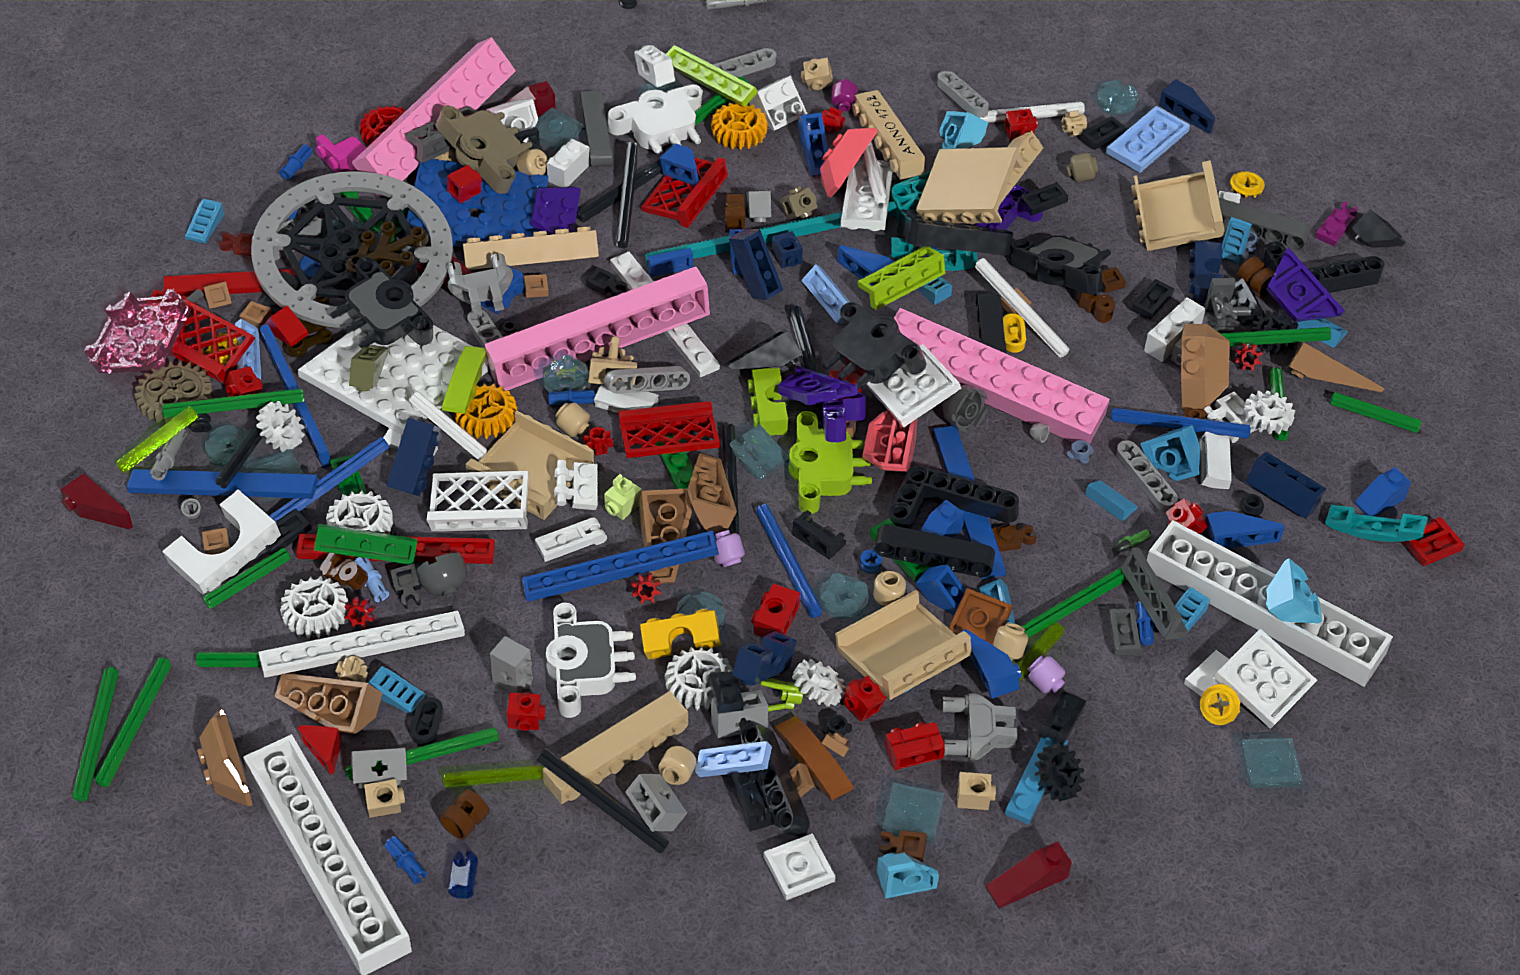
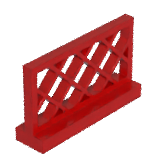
(695, 201)
(205, 362)
(666, 420)

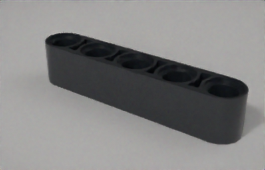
(991, 321)
(934, 550)
(778, 785)

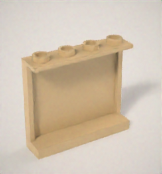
(968, 184)
(1178, 209)
(533, 449)
(901, 645)

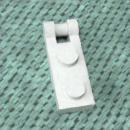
(570, 539)

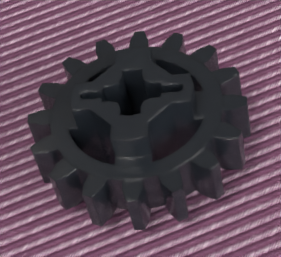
(1274, 322)
(1059, 772)

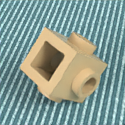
(817, 74)

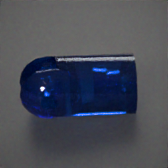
(463, 876)

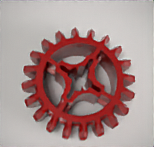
(377, 122)

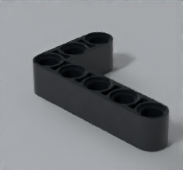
(920, 232)
(1334, 276)
(967, 495)

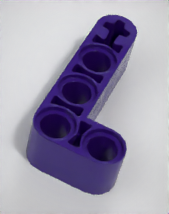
(1011, 208)
(838, 411)

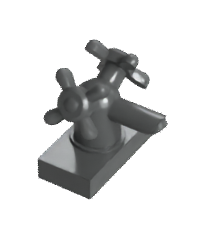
(1220, 302)

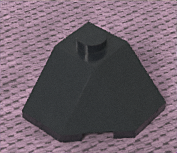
(1377, 231)

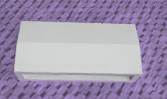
(624, 401)
(1215, 461)

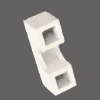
(1165, 334)

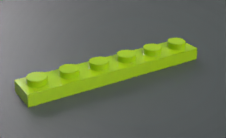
(711, 76)

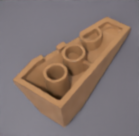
(1317, 365)
(711, 494)
(664, 519)
(331, 701)

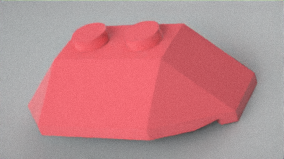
(844, 157)
(889, 443)

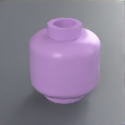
(729, 548)
(1046, 674)

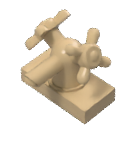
(601, 365)

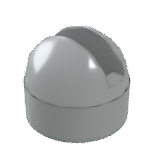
(1040, 432)
(196, 506)

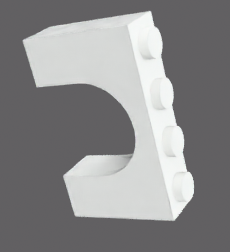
(210, 571)

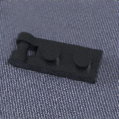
(1062, 718)

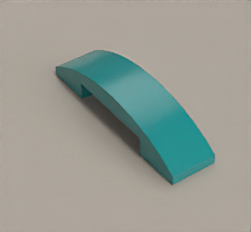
(953, 260)
(1376, 528)

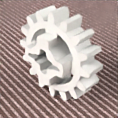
(1268, 412)
(280, 426)
(819, 682)

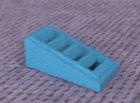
(209, 209)
(1231, 252)
(937, 295)
(1195, 602)
(385, 679)

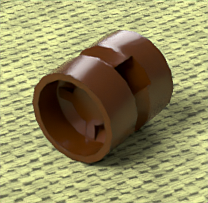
(1256, 275)
(466, 812)

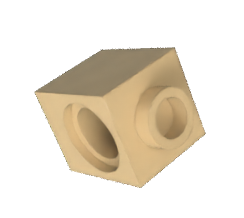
(968, 784)
(375, 790)

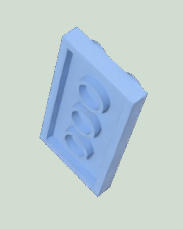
(1148, 139)

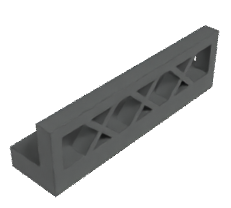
(434, 143)
(1153, 596)

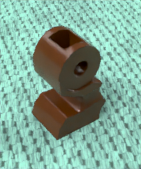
(735, 212)
(1100, 305)
(344, 571)

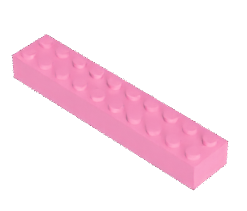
(465, 84)
(628, 316)
(1009, 382)

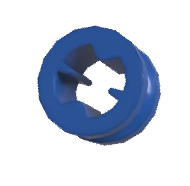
(867, 567)

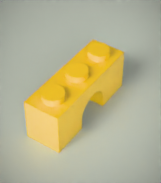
(659, 633)

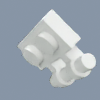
(1232, 408)
(583, 485)

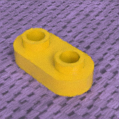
(1014, 332)

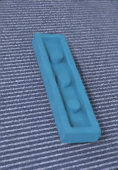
(1028, 793)

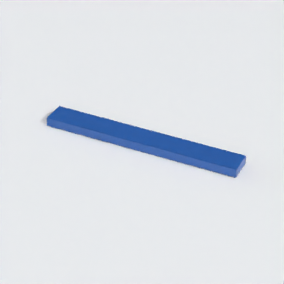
(289, 384)
(956, 463)
(205, 484)
(620, 566)

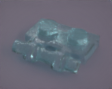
(763, 448)

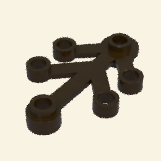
(418, 238)
(301, 347)

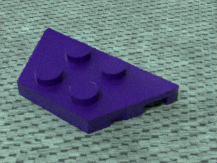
(555, 209)
(1301, 292)
(814, 387)

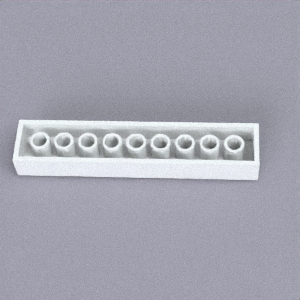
(1240, 590)
(327, 856)

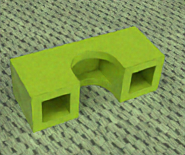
(769, 414)

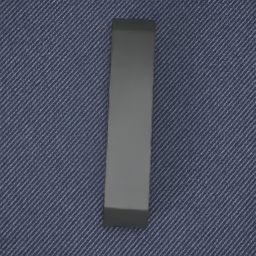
(596, 128)
(1267, 225)

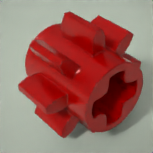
(833, 120)
(1242, 354)
(599, 440)
(650, 583)
(361, 605)

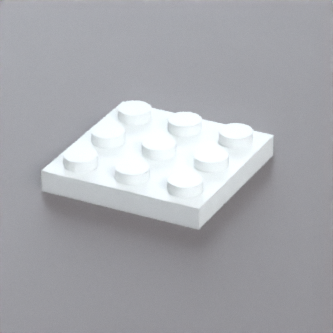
(912, 395)
(1265, 678)

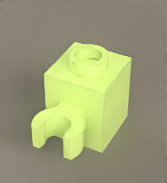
(622, 497)

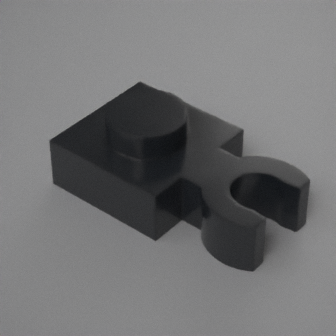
(604, 282)
(406, 583)

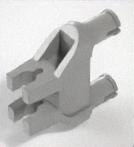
(481, 285)
(987, 726)

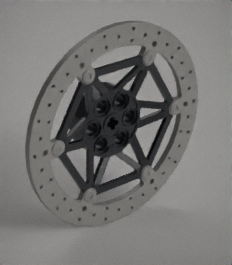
(345, 242)

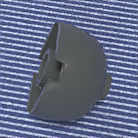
(965, 403)
(444, 575)

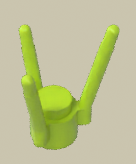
(788, 692)

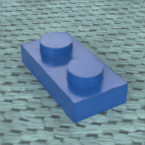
(670, 262)

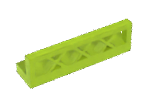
(905, 278)

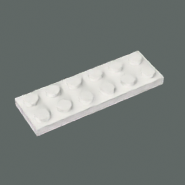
(859, 203)

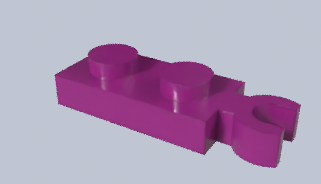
(1336, 225)

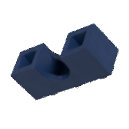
(1205, 262)
(761, 662)

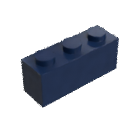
(756, 264)
(414, 457)
(1285, 485)

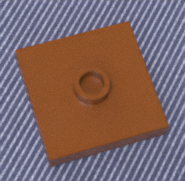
(980, 615)

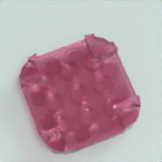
(138, 333)

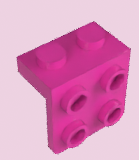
(339, 156)

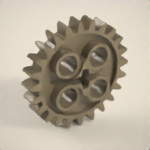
(171, 385)

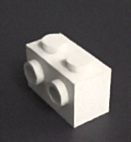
(568, 163)

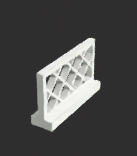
(473, 519)

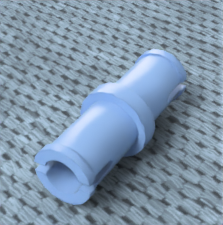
(374, 580)

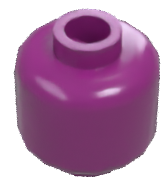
(843, 94)

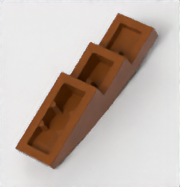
(810, 751)

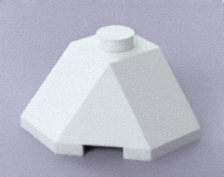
(517, 114)

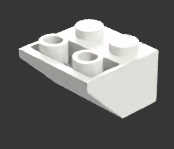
(779, 103)

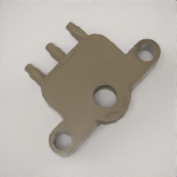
(485, 139)

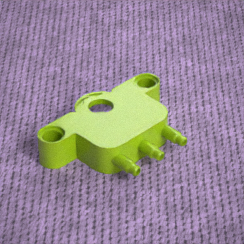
(821, 465)

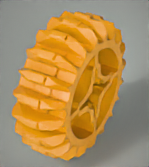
(739, 126)
(489, 412)

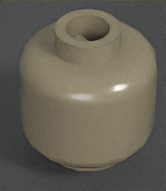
(1082, 167)

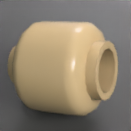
(532, 162)
(573, 419)
(889, 587)
(1011, 640)
(677, 765)

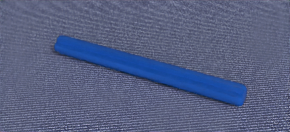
(1178, 422)
(334, 477)
(789, 561)

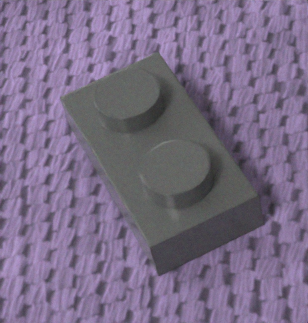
(1124, 632)

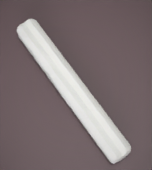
(448, 425)

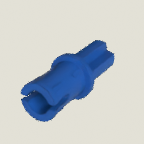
(296, 162)
(579, 397)
(1144, 625)
(405, 859)

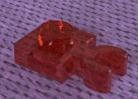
(240, 244)

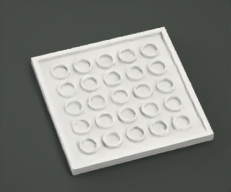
(405, 371)

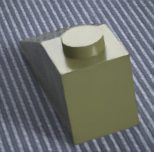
(367, 367)

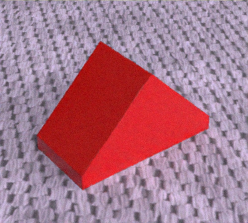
(287, 326)
(323, 744)

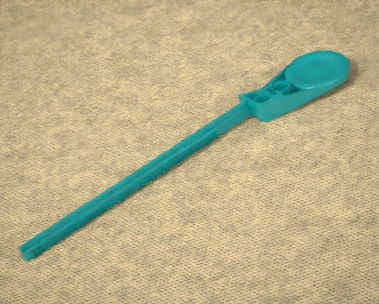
(903, 197)

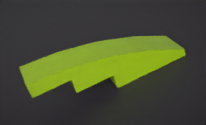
(464, 380)

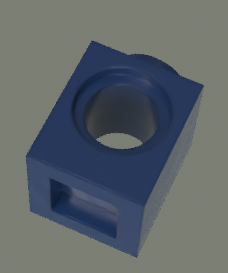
(787, 249)

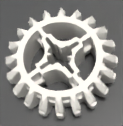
(361, 513)
(312, 600)
(682, 677)

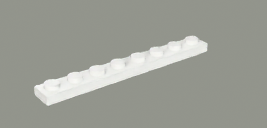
(683, 336)
(361, 643)

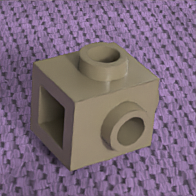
(799, 202)

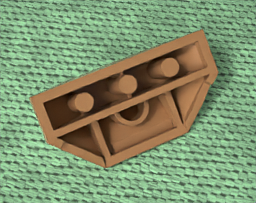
(1203, 365)
(223, 760)

